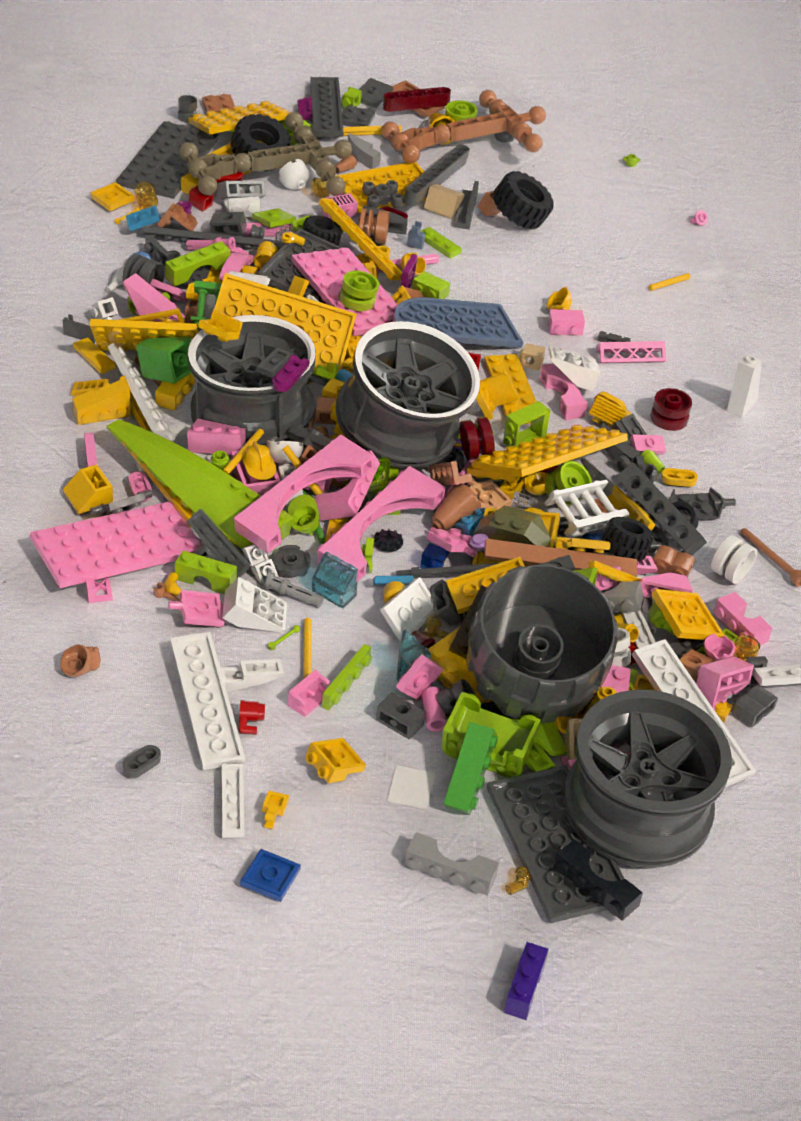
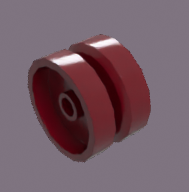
(671, 409)
(476, 438)

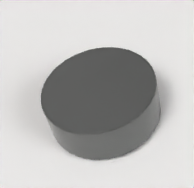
(622, 462)

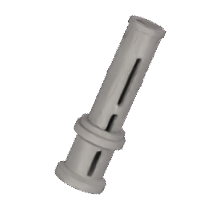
(285, 588)

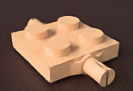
(489, 494)

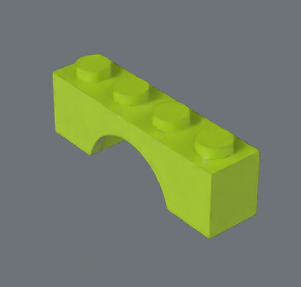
(181, 268)

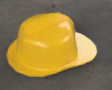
(259, 462)

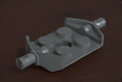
(708, 504)

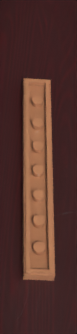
(535, 555)

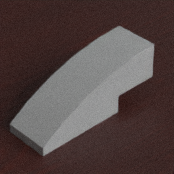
(364, 152)

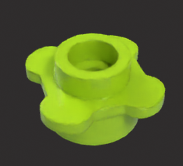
(631, 160)

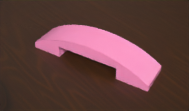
(236, 262)

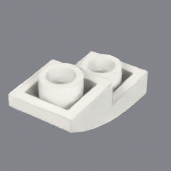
(260, 563)

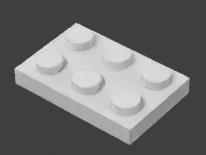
(409, 608)

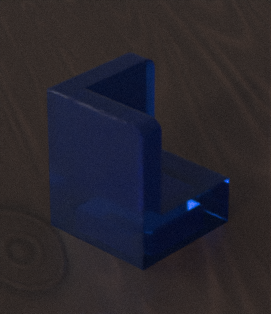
(433, 556)

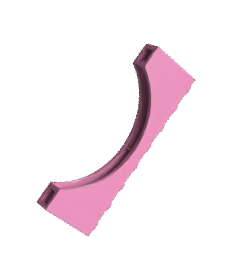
(337, 459)
(407, 491)

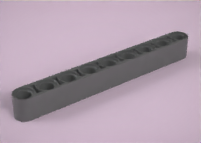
(436, 175)

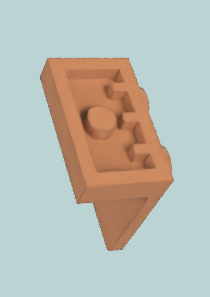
(179, 215)

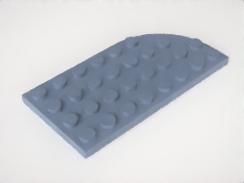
(462, 320)

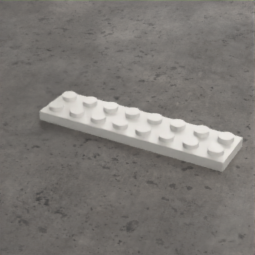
(141, 394)
(670, 676)
(207, 701)

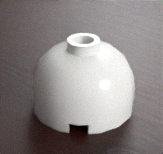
(294, 175)
(278, 454)

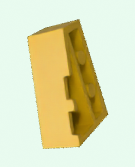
(103, 404)

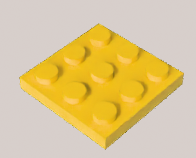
(686, 614)

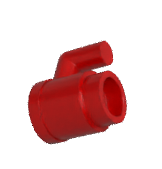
(250, 712)

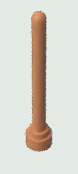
(795, 575)

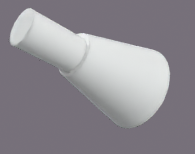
(116, 281)

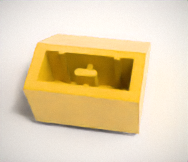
(88, 489)

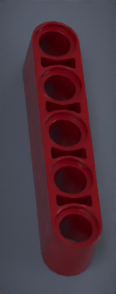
(416, 99)

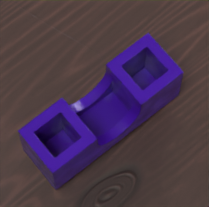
(526, 980)

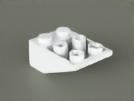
(580, 370)
(253, 607)

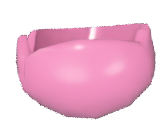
(718, 648)

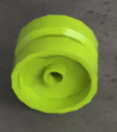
(461, 110)
(359, 290)
(567, 476)

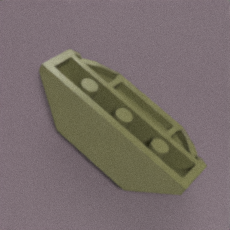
(514, 526)

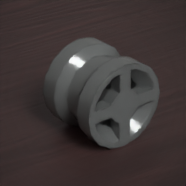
(257, 232)

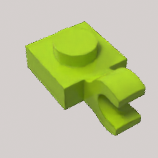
(367, 551)

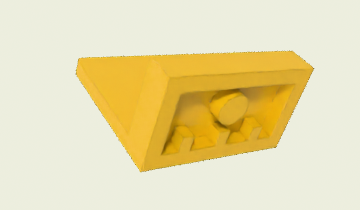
(495, 392)

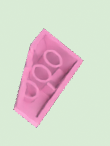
(147, 298)

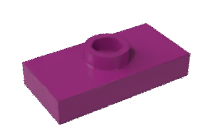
(305, 108)

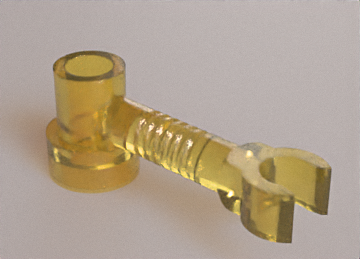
(432, 628)

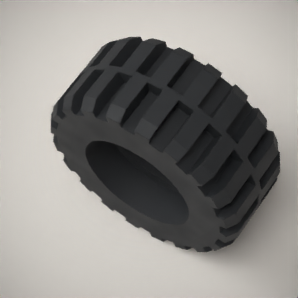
(258, 128)
(523, 200)

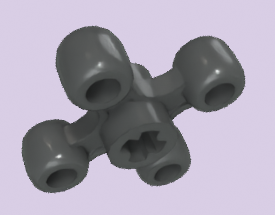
(382, 194)

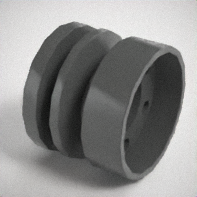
(145, 268)

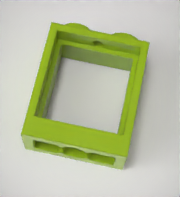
(539, 418)

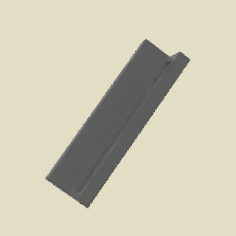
(466, 208)

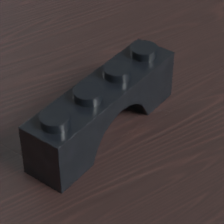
(617, 896)

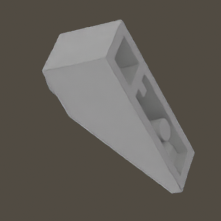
(238, 189)

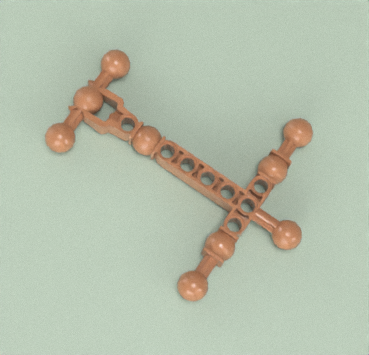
(501, 119)

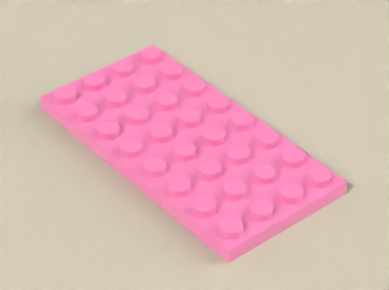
(326, 273)
(114, 543)

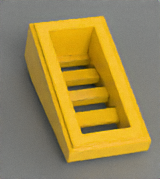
(87, 386)

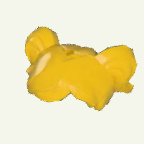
(560, 300)

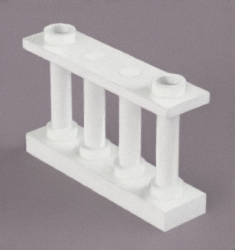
(588, 523)

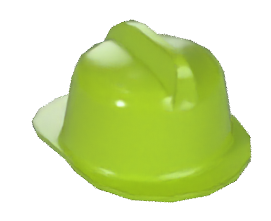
(305, 514)

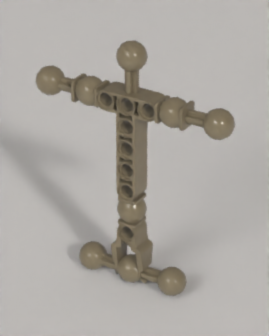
(309, 150)

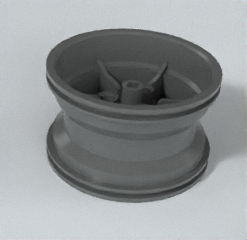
(672, 755)

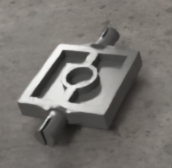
(116, 506)

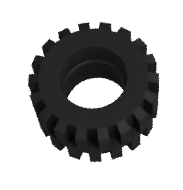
(323, 228)
(628, 538)

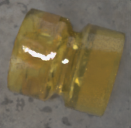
(145, 195)
(746, 647)

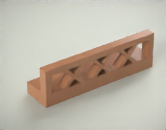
(448, 474)

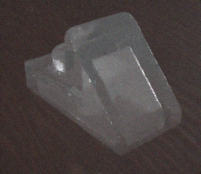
(522, 501)

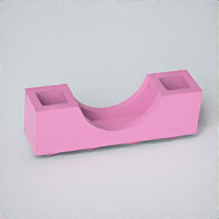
(571, 403)

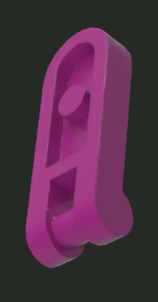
(290, 373)

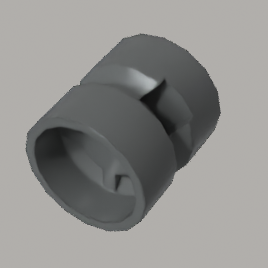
(187, 107)
(449, 696)

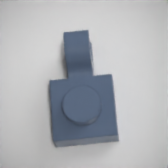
(415, 236)

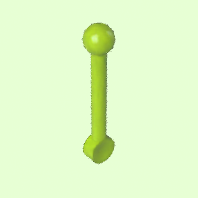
(272, 645)

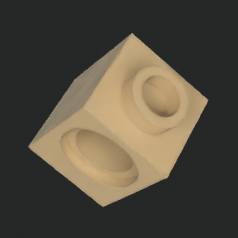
(532, 356)

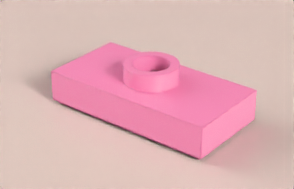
(651, 442)

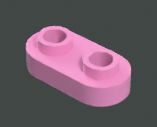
(139, 483)

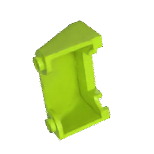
(514, 737)

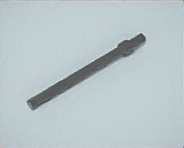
(416, 572)

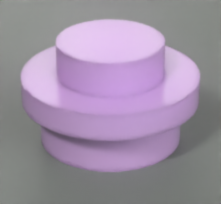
(478, 542)

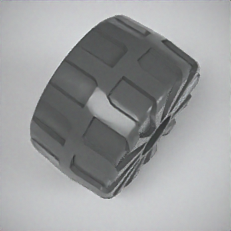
(541, 642)

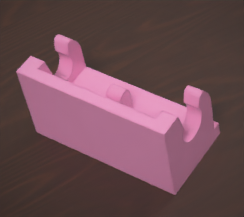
(308, 693)

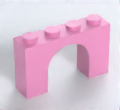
(348, 499)

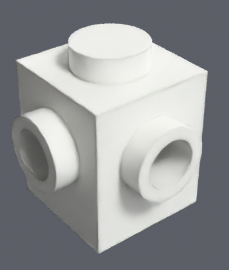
(104, 309)

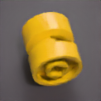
(264, 253)

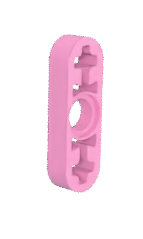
(90, 449)

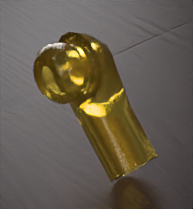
(521, 882)

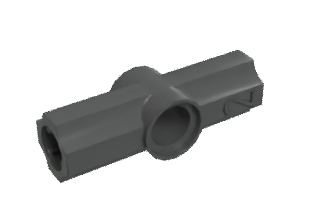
(308, 437)

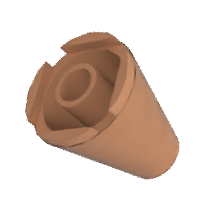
(456, 505)

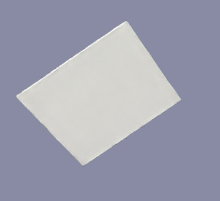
(411, 787)

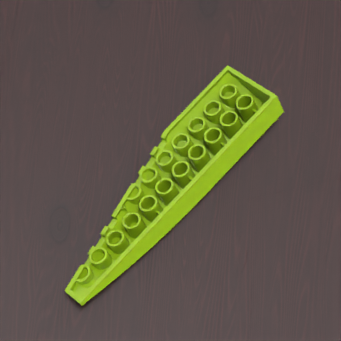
(193, 479)

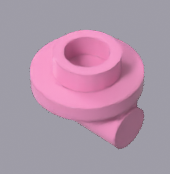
(700, 218)

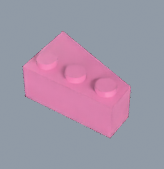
(211, 436)
(723, 678)

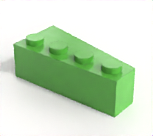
(471, 768)

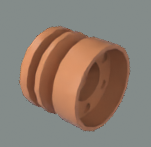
(375, 226)

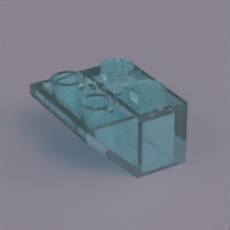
(335, 580)
(408, 652)

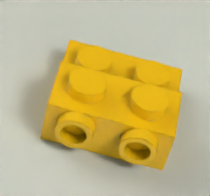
(334, 759)

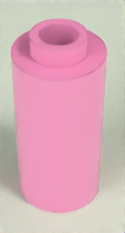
(434, 714)

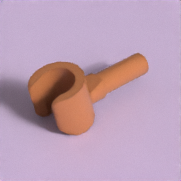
(160, 592)

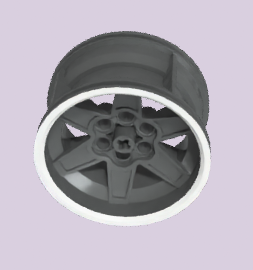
(414, 375)
(236, 394)

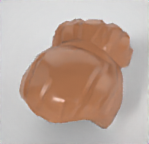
(80, 660)

